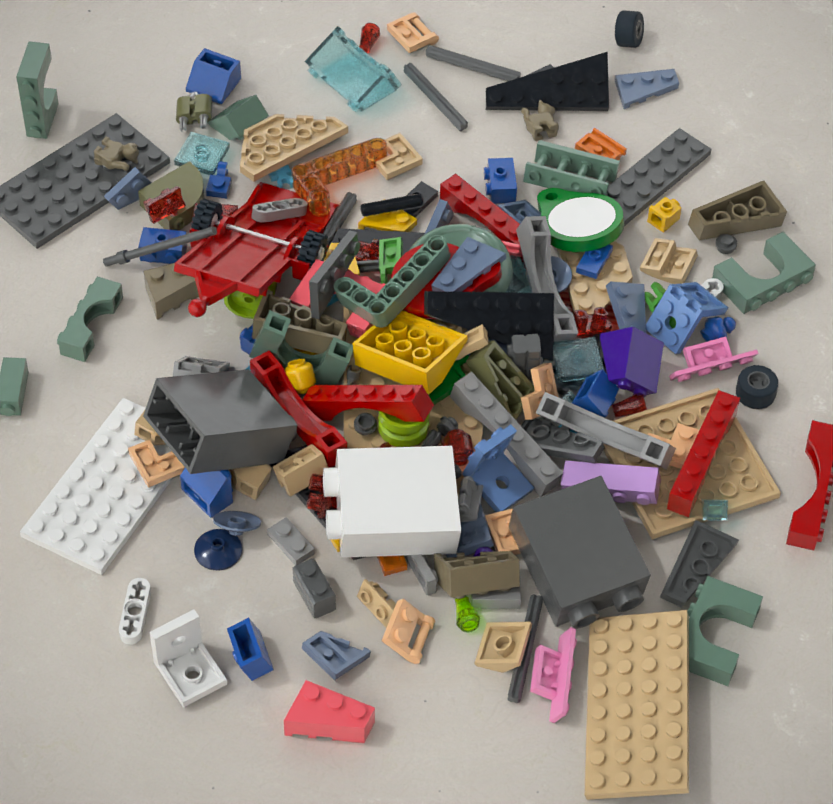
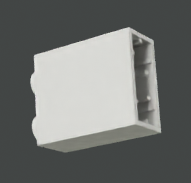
(393, 501)

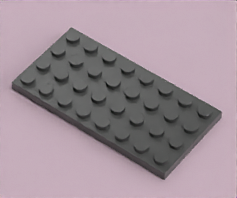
(70, 184)

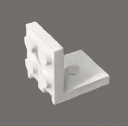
(179, 650)

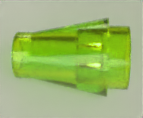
(466, 616)

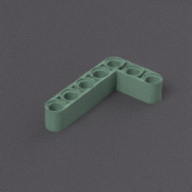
(384, 306)

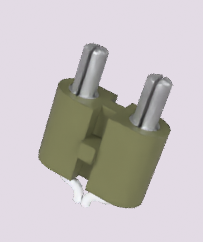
(194, 109)

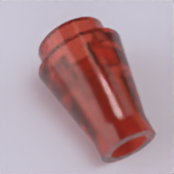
(369, 36)
(629, 406)

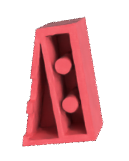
(328, 714)

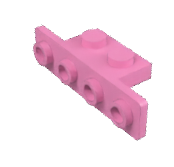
(708, 356)
(553, 673)

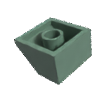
(239, 117)

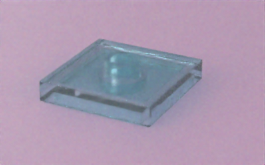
(202, 152)
(576, 358)

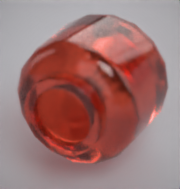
(461, 445)

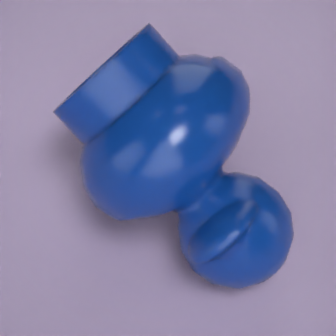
(717, 328)

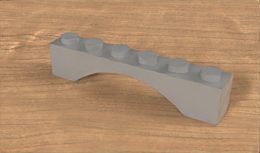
(535, 246)
(610, 432)
(532, 461)

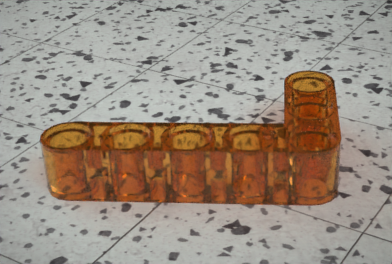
(312, 176)

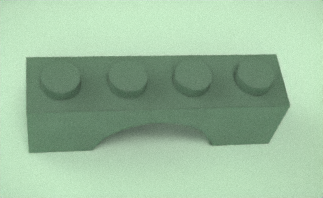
(101, 299)

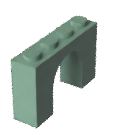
(37, 102)
(751, 292)
(327, 366)
(12, 385)
(725, 601)

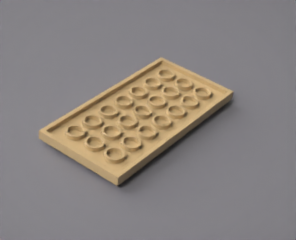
(638, 706)

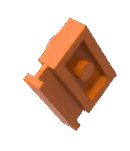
(600, 144)

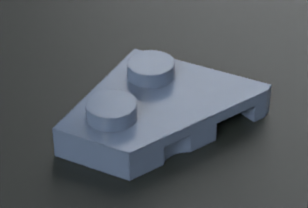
(127, 189)
(442, 216)
(334, 654)

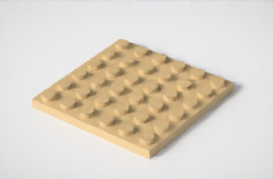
(733, 474)

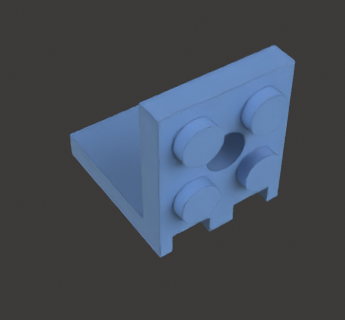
(687, 305)
(491, 464)

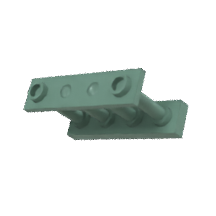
(572, 160)

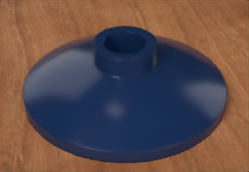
(220, 556)

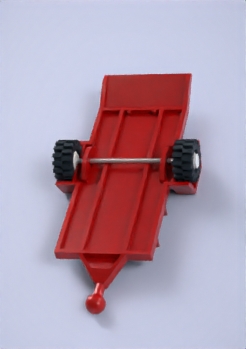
(248, 252)

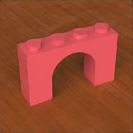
(356, 325)

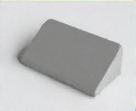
(498, 599)

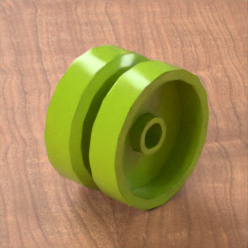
(245, 304)
(402, 433)

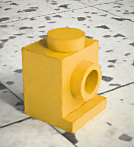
(667, 210)

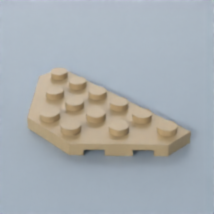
(283, 140)
(591, 293)

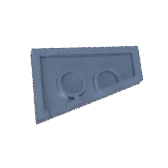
(466, 265)
(628, 304)

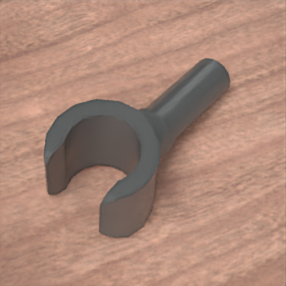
(352, 376)

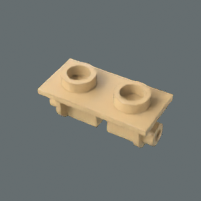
(375, 600)

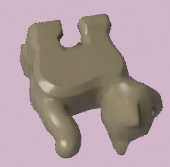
(541, 121)
(113, 154)

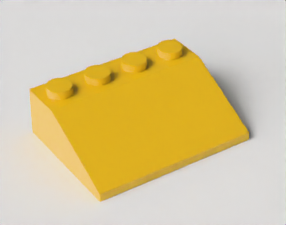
(409, 351)

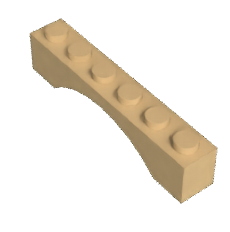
(245, 480)

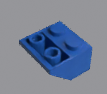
(214, 75)
(208, 490)

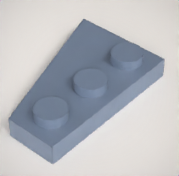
(641, 85)

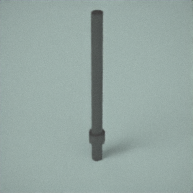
(125, 256)

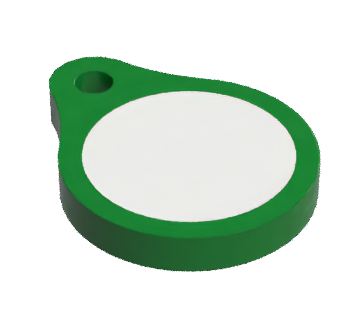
(580, 219)

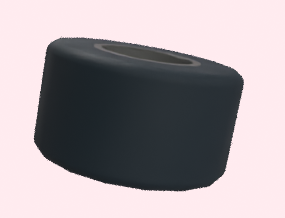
(629, 28)
(757, 387)

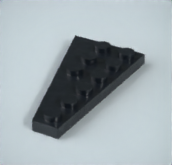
(567, 87)

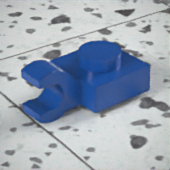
(219, 184)

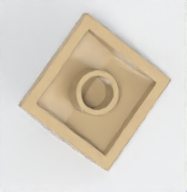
(503, 645)

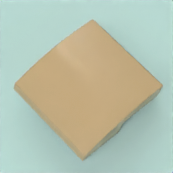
(668, 261)

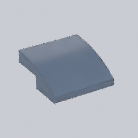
(474, 535)

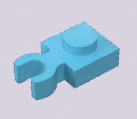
(282, 176)

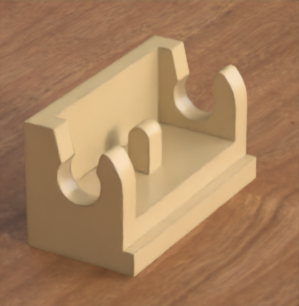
(297, 469)

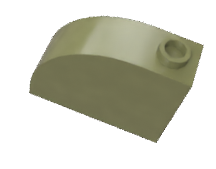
(192, 192)

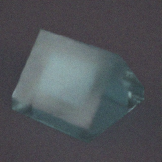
(714, 509)

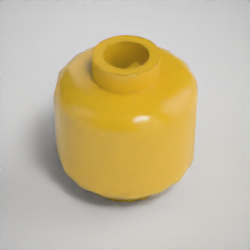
(300, 375)

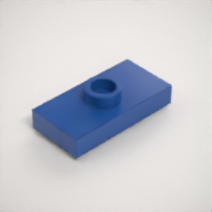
(594, 261)

